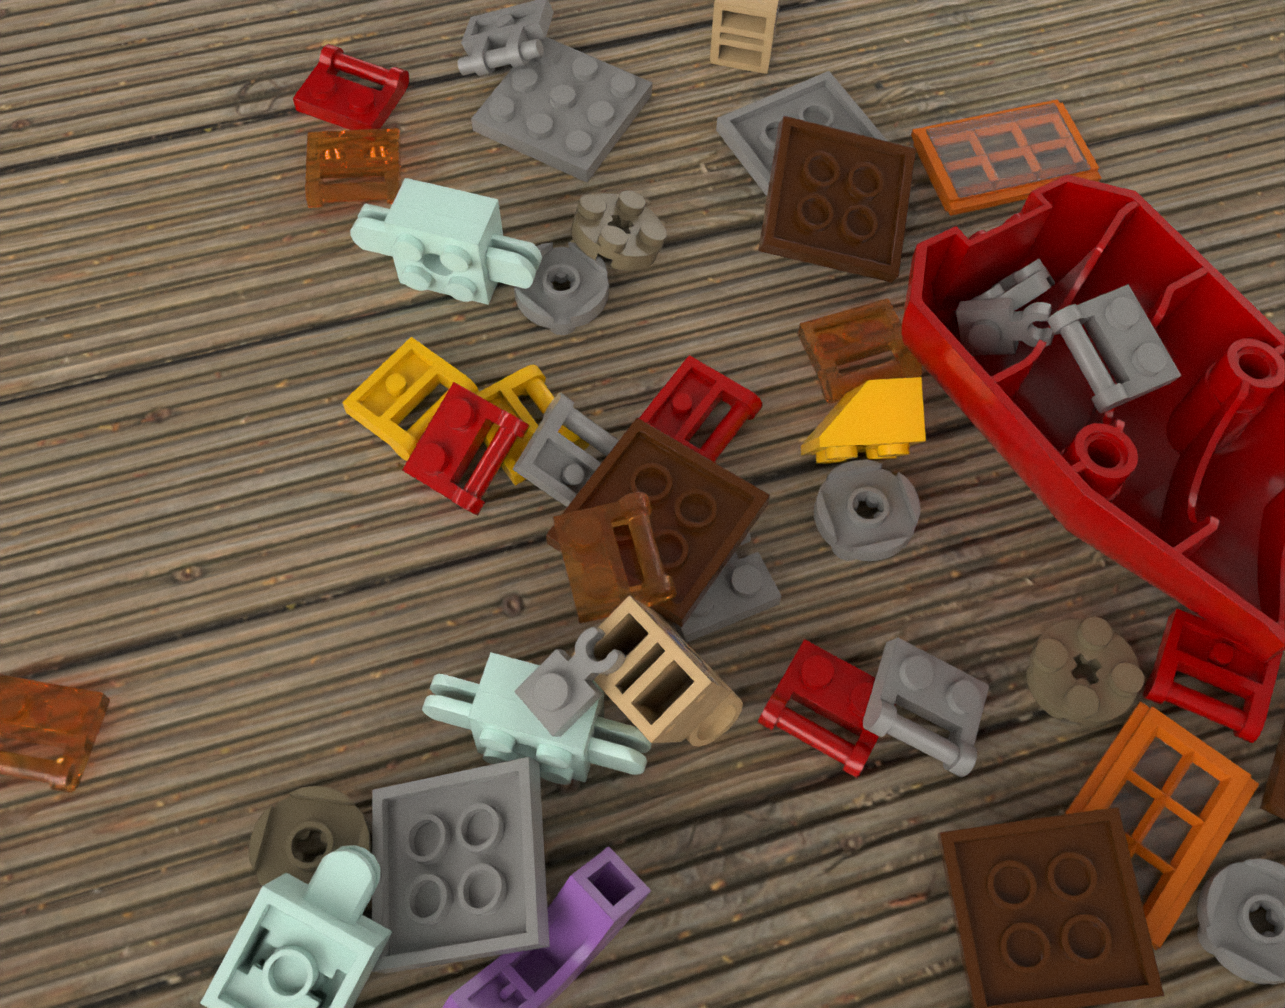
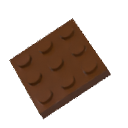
(837, 199)
(695, 516)
(1049, 913)

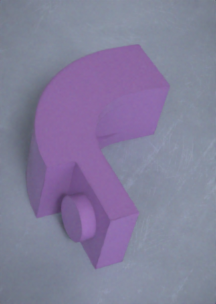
(581, 924)

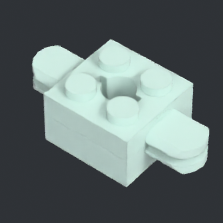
(446, 242)
(509, 731)
(305, 940)

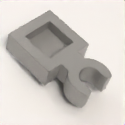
(995, 327)
(564, 686)

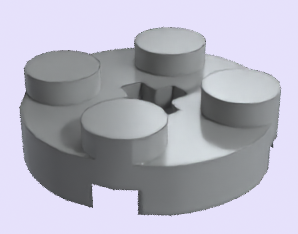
(1020, 285)
(569, 308)
(863, 538)
(1226, 924)

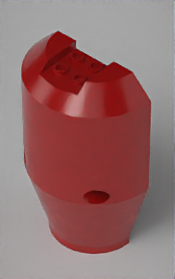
(1167, 483)

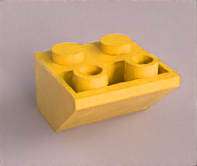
(872, 418)

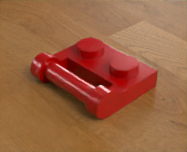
(346, 101)
(691, 398)
(454, 440)
(1217, 659)
(831, 690)

